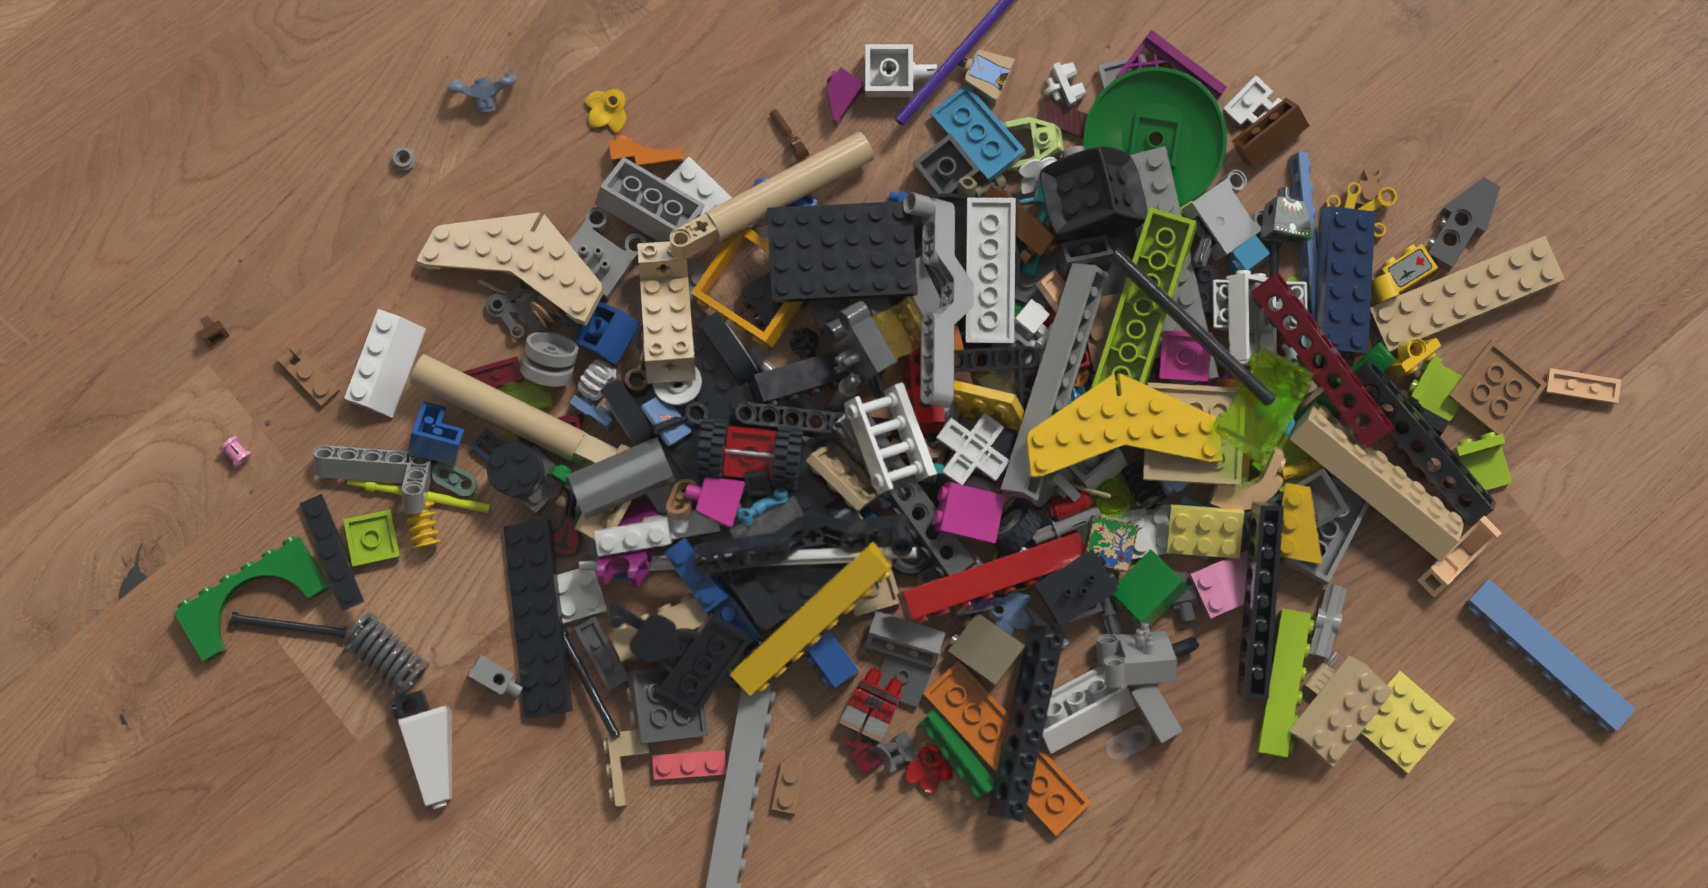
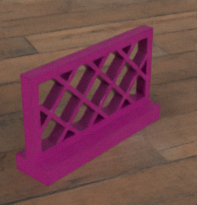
(1176, 60)

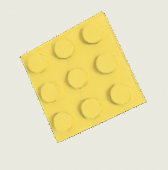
(1407, 723)

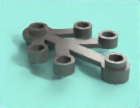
(522, 309)

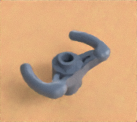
(483, 90)

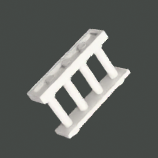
(909, 431)

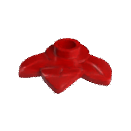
(929, 773)

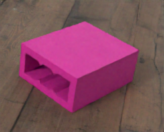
(968, 513)

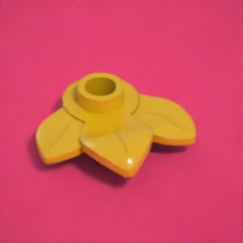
(604, 112)

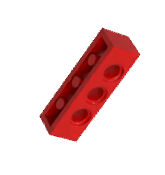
(929, 419)

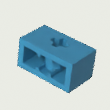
(1248, 256)

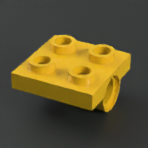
(1411, 356)

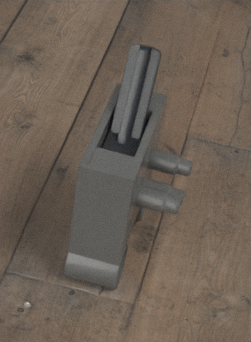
(860, 347)

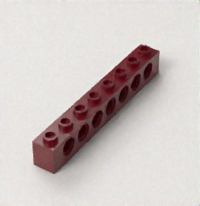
(1335, 364)

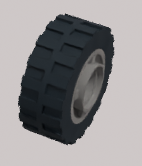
(1016, 528)

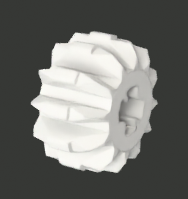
(595, 378)

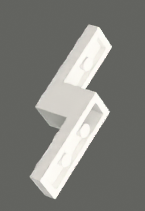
(651, 532)

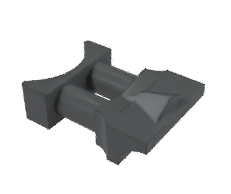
(902, 749)

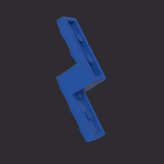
(710, 591)

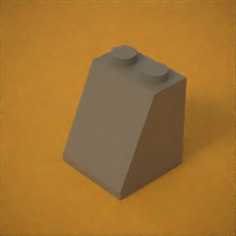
(984, 649)

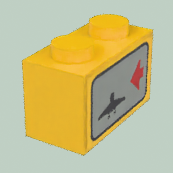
(1409, 268)

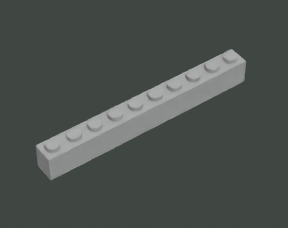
(1057, 369)
(740, 789)

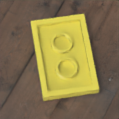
(1205, 531)

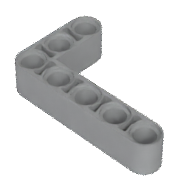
(378, 466)

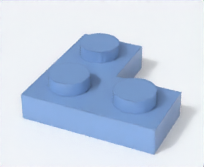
(600, 415)

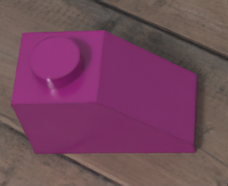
(842, 92)

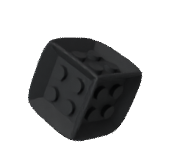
(1093, 194)

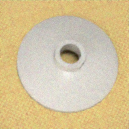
(681, 395)

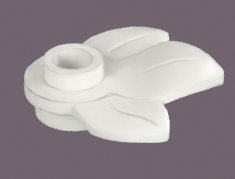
(1031, 174)

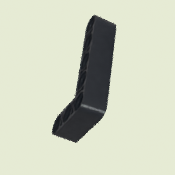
(991, 363)

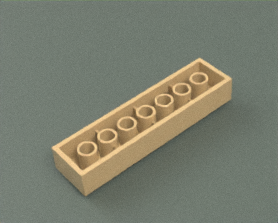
(1466, 294)
(1378, 481)

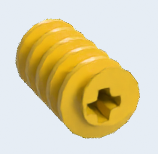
(423, 527)

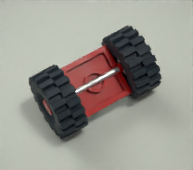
(739, 449)

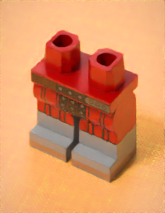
(873, 697)

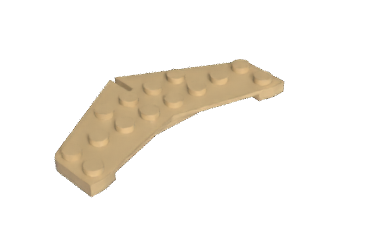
(512, 247)

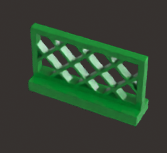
(957, 753)

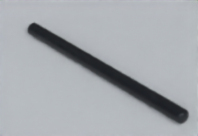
(1192, 327)

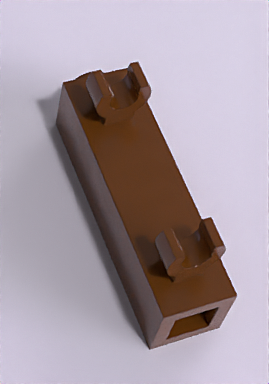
(1030, 229)

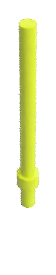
(372, 486)

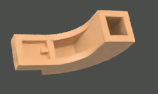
(1256, 490)

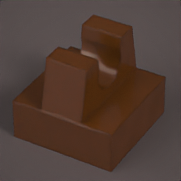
(213, 331)

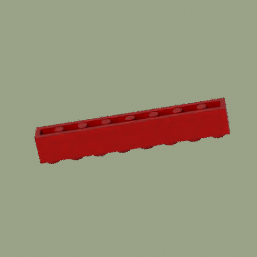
(988, 578)

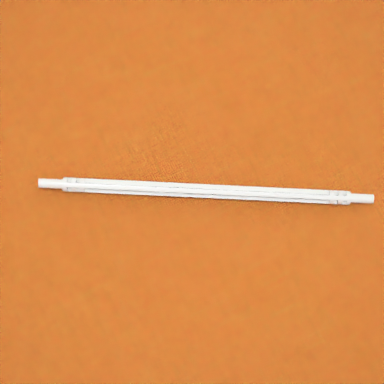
(801, 557)

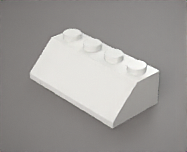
(385, 363)
(1082, 708)

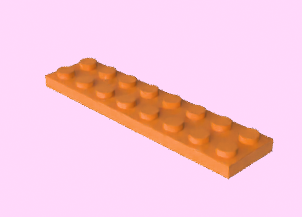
(984, 725)

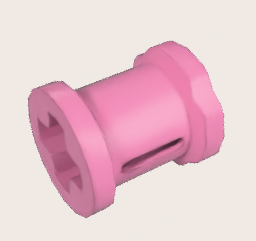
(241, 456)

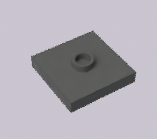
(912, 674)

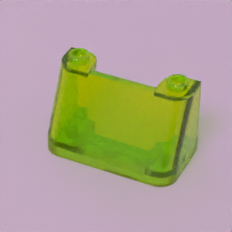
(1257, 427)

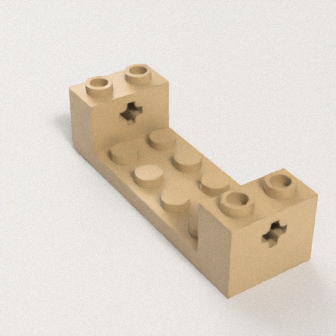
(665, 314)

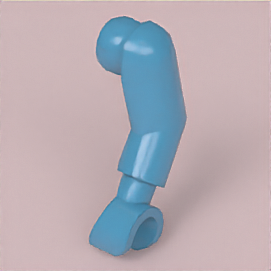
(777, 499)

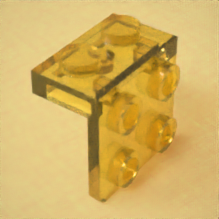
(901, 327)

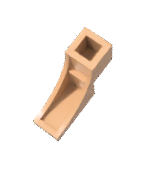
(1471, 544)

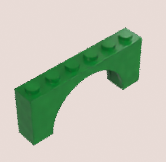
(203, 615)

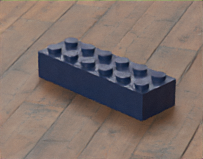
(1345, 278)

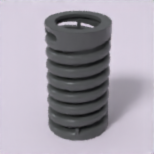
(379, 639)

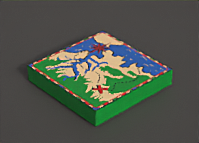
(1113, 540)

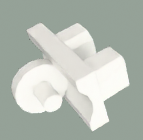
(1062, 74)

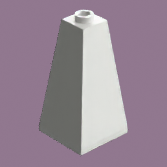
(430, 751)

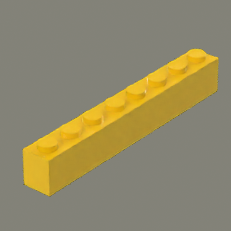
(811, 619)

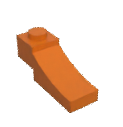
(645, 157)

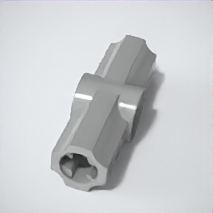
(1327, 621)

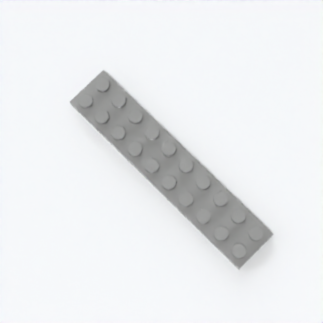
(1162, 195)

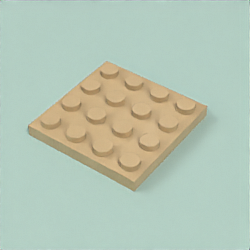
(1174, 468)

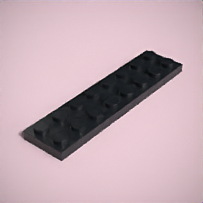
(537, 618)

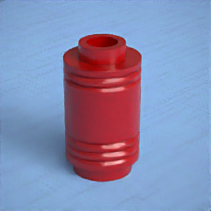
(1064, 508)

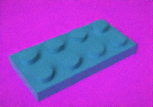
(978, 132)

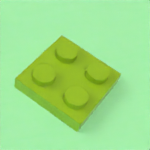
(372, 538)

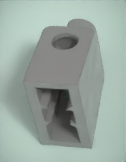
(483, 672)

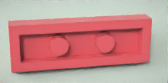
(689, 765)

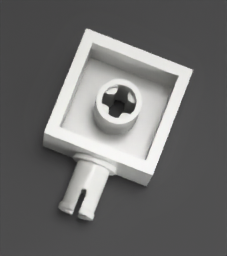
(904, 71)

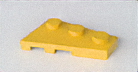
(1299, 527)

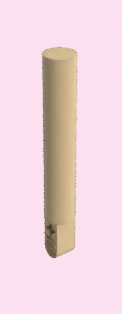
(774, 192)
(508, 412)

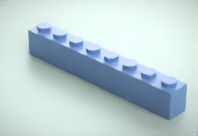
(1550, 656)

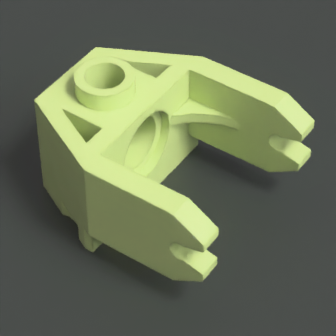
(1040, 131)

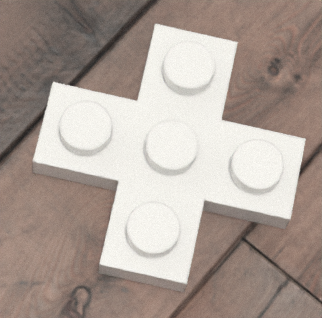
(972, 449)

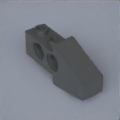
(1476, 208)

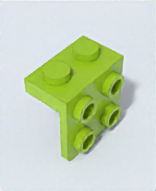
(1433, 388)
(1485, 460)

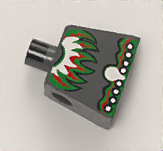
(1286, 220)

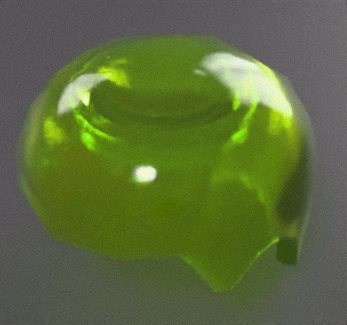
(1119, 501)

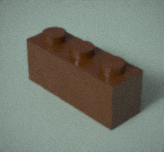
(1270, 133)

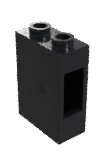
(1076, 587)

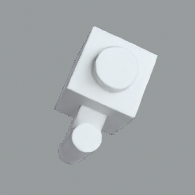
(1030, 322)

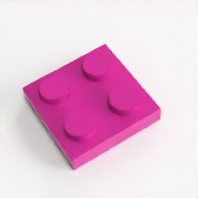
(1183, 358)

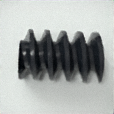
(1143, 491)

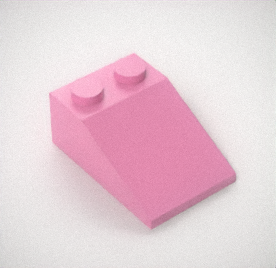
(1221, 586)

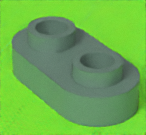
(455, 479)

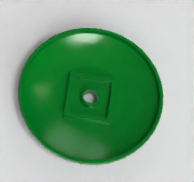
(1167, 104)

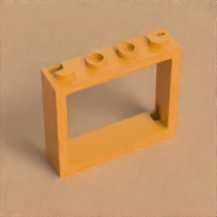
(713, 272)

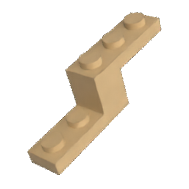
(617, 748)

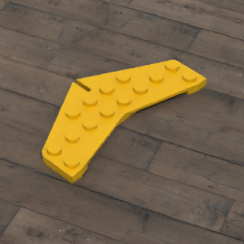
(1107, 421)

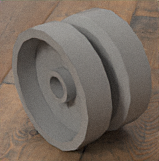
(549, 359)

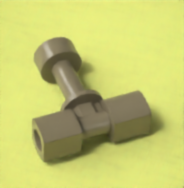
(968, 186)

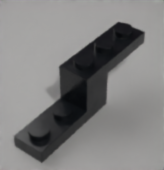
(332, 552)

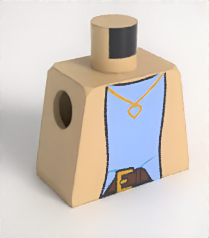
(987, 73)

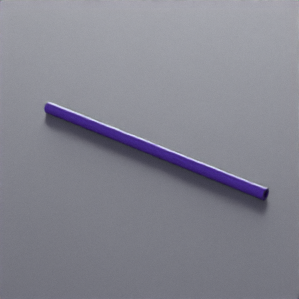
(952, 61)

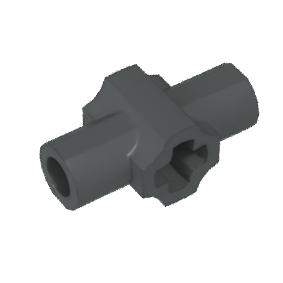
(1186, 601)

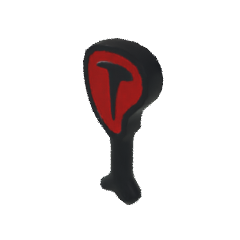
(566, 538)

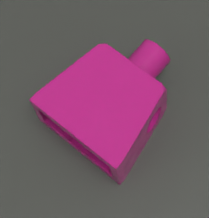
(717, 499)

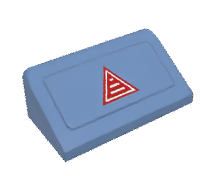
(659, 411)

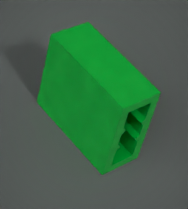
(1149, 589)

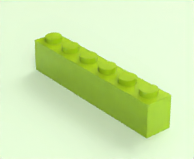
(1286, 673)

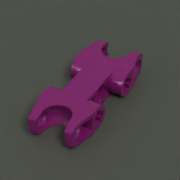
(633, 562)

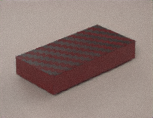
(1063, 116)

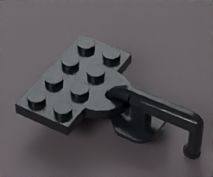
(692, 658)

